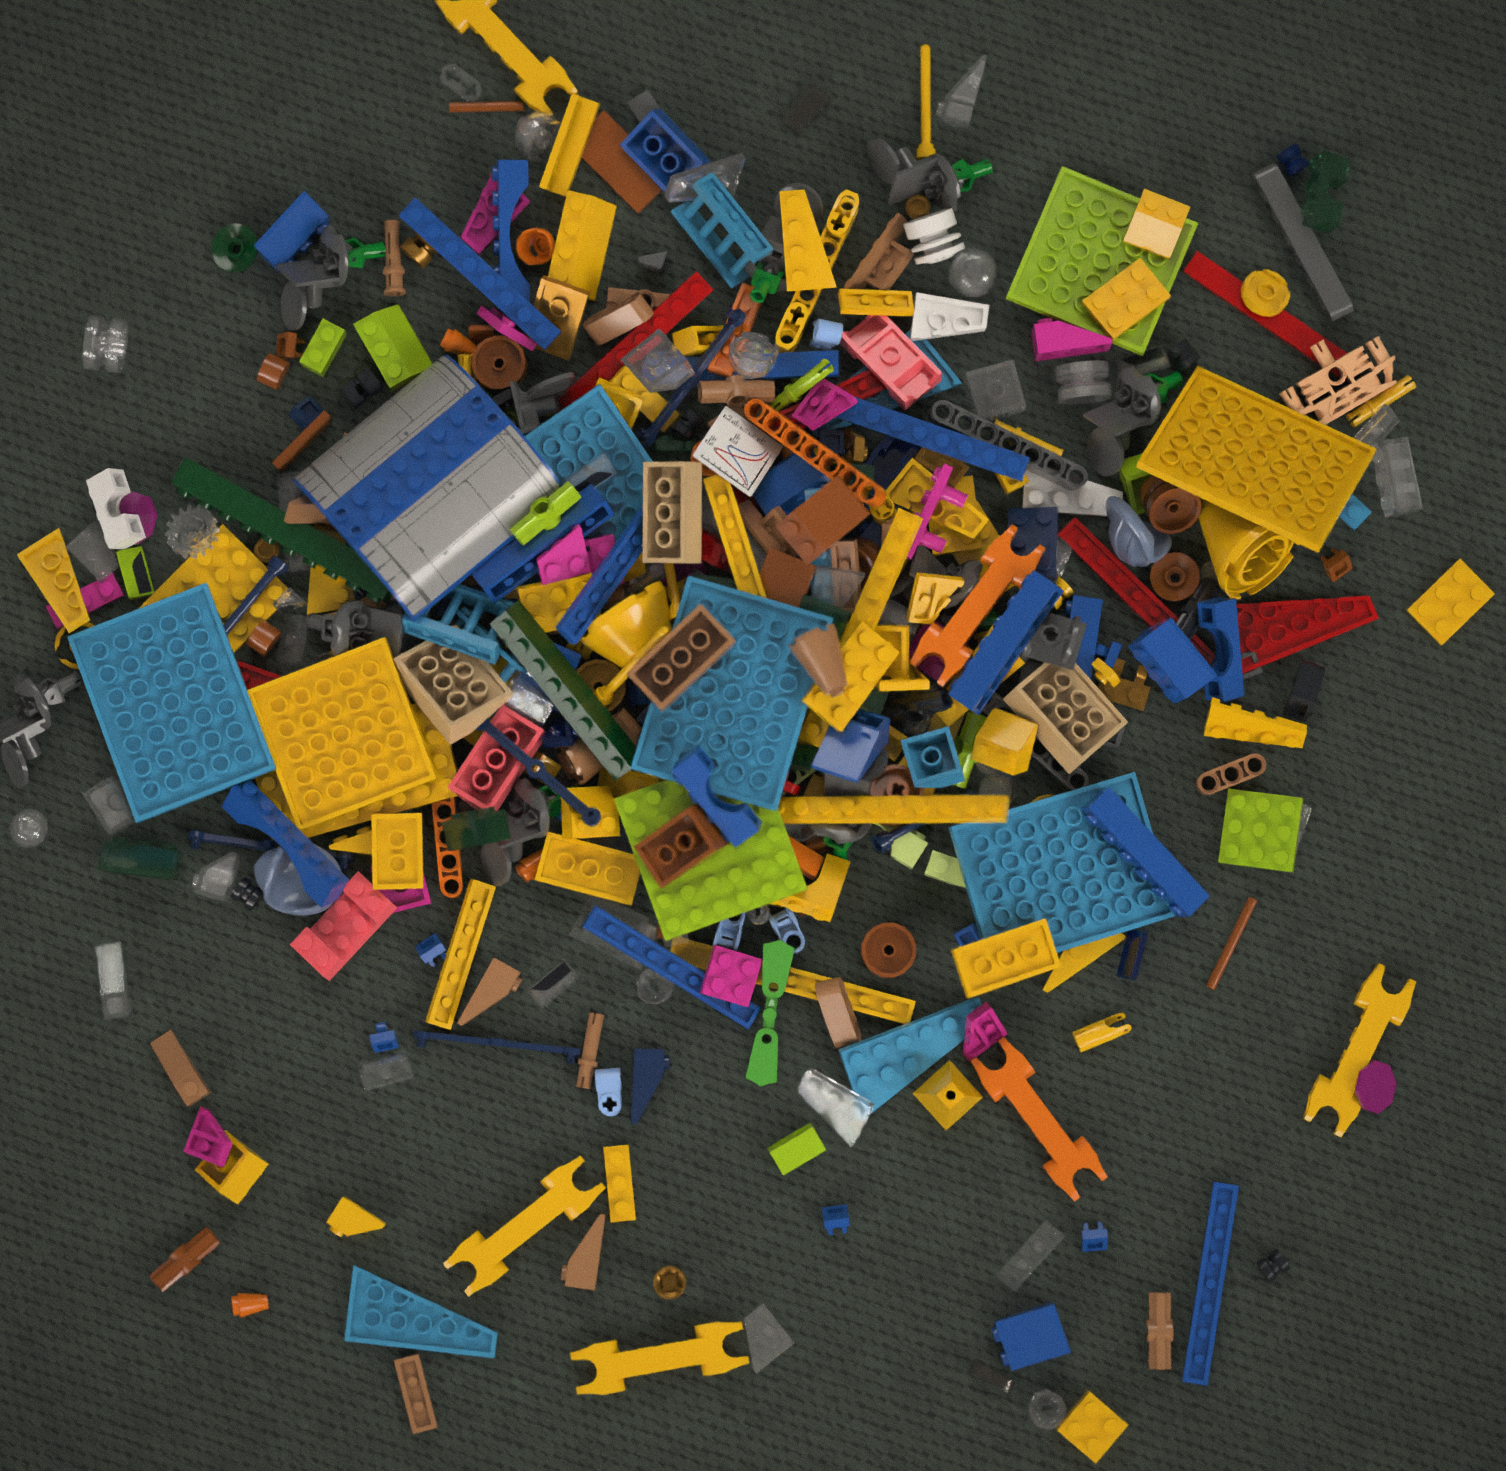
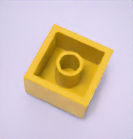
(1091, 1426)

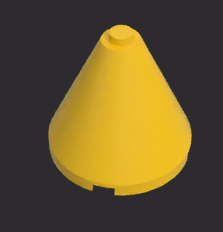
(1241, 551)
(629, 625)

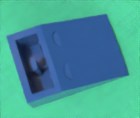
(855, 748)

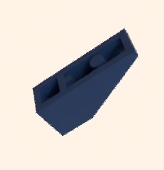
(647, 1074)

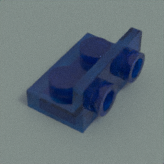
(559, 734)

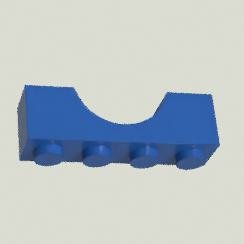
(1221, 621)
(735, 821)

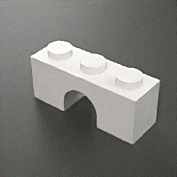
(106, 492)

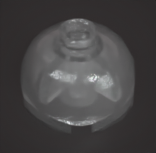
(538, 130)
(972, 272)
(752, 355)

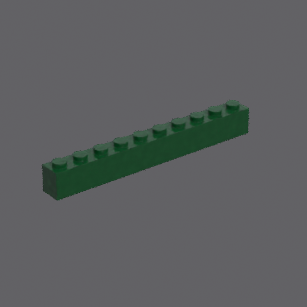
(269, 521)

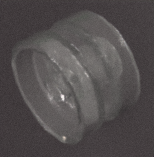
(105, 344)
(1083, 382)

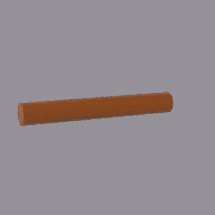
(486, 106)

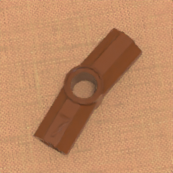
(184, 1259)

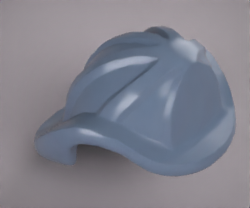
(1134, 539)
(283, 885)

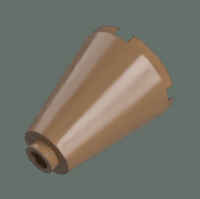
(822, 659)
(579, 762)

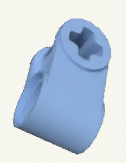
(826, 334)
(787, 927)
(729, 929)
(609, 1086)

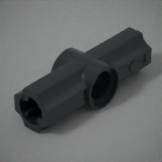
(1188, 619)
(917, 705)

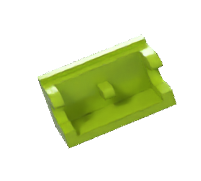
(796, 1148)

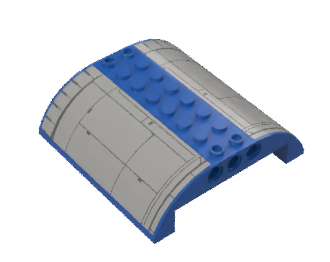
(429, 485)

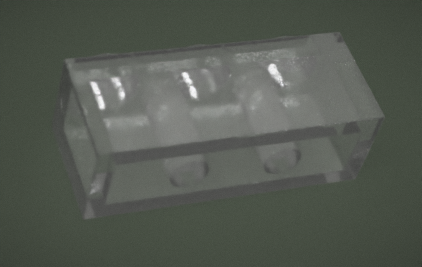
(1396, 477)

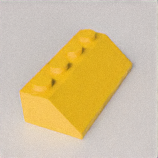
(582, 241)

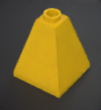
(933, 1095)

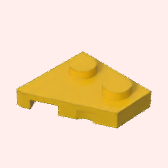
(930, 596)

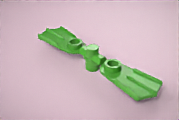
(764, 1056)

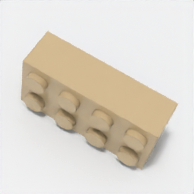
(672, 512)

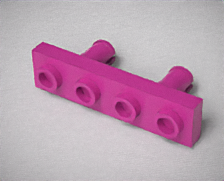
(930, 498)

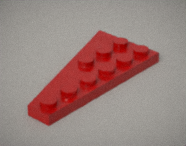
(1293, 625)

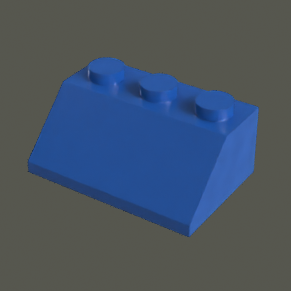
(662, 148)
(292, 232)
(786, 484)
(1172, 660)

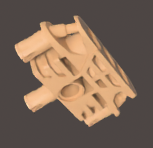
(1350, 395)

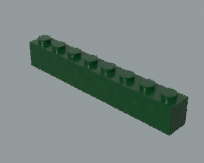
(566, 689)

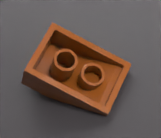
(822, 520)
(680, 845)

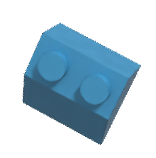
(933, 759)

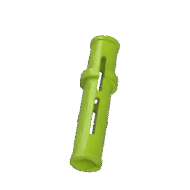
(794, 391)

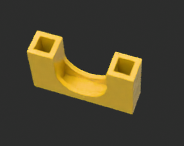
(821, 895)

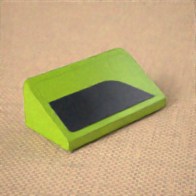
(135, 572)

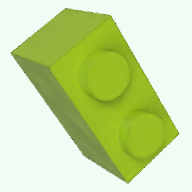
(323, 347)

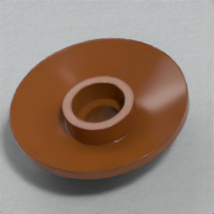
(1177, 564)

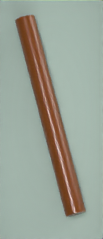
(1231, 943)

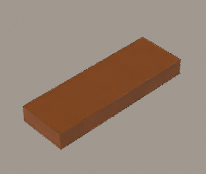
(302, 441)

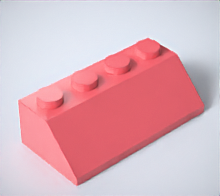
(489, 768)

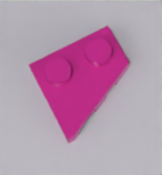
(506, 326)
(822, 404)
(564, 559)
(981, 1031)
(208, 1139)

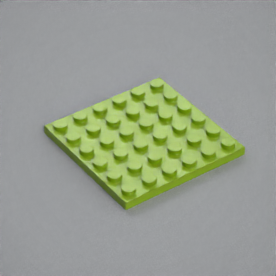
(1081, 249)
(726, 883)

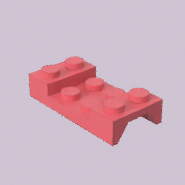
(892, 359)
(344, 927)

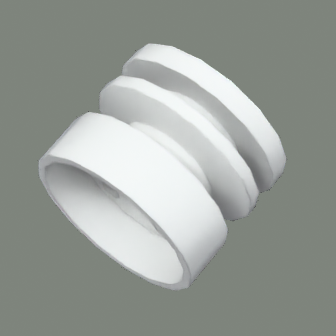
(934, 236)

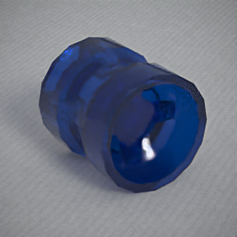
(1297, 164)

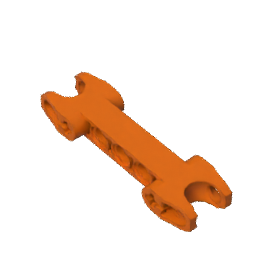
(951, 642)
(1012, 1083)

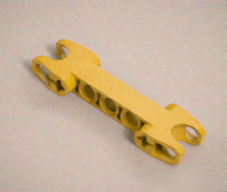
(535, 76)
(829, 238)
(1378, 1011)
(488, 1254)
(615, 1365)

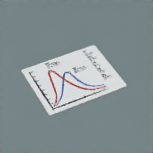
(737, 451)

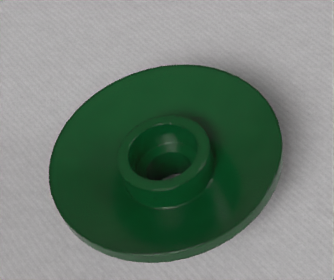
(225, 244)

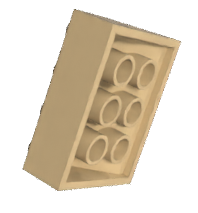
(451, 687)
(1069, 712)

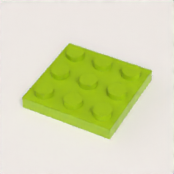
(1260, 830)

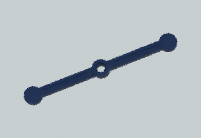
(735, 319)
(590, 816)
(198, 837)
(423, 1036)

